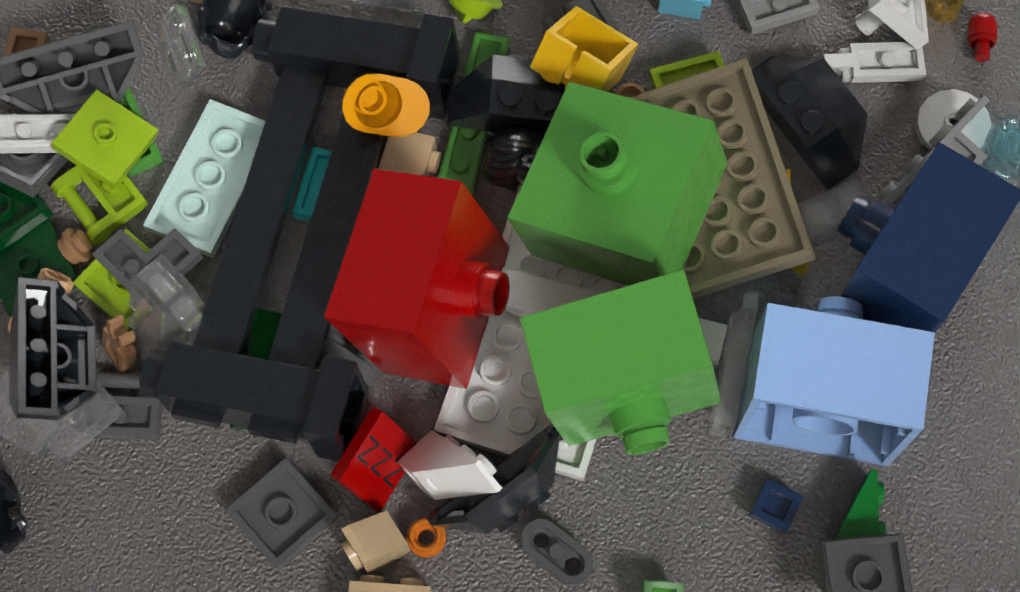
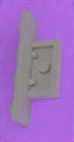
(951, 138)

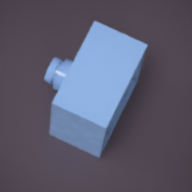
(835, 382)

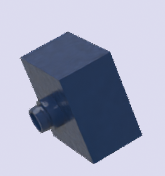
(929, 244)

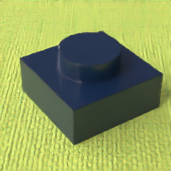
(776, 506)

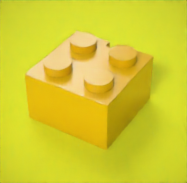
(583, 52)

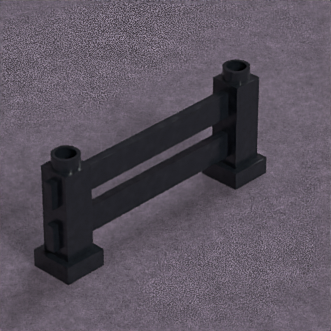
(287, 392)

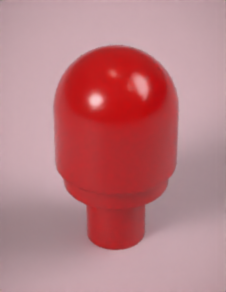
(982, 35)

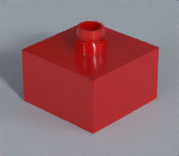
(420, 278)

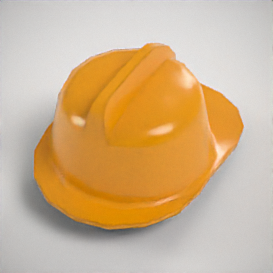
(385, 105)

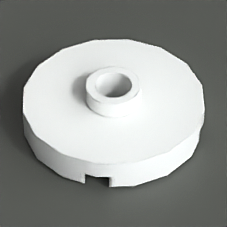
(942, 107)

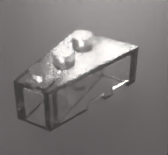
(163, 307)

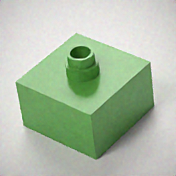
(618, 186)
(622, 363)

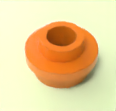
(425, 551)

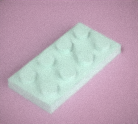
(208, 178)

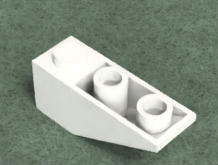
(448, 469)

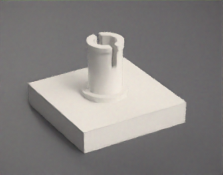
(902, 16)

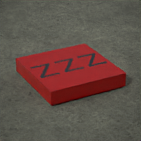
(371, 460)

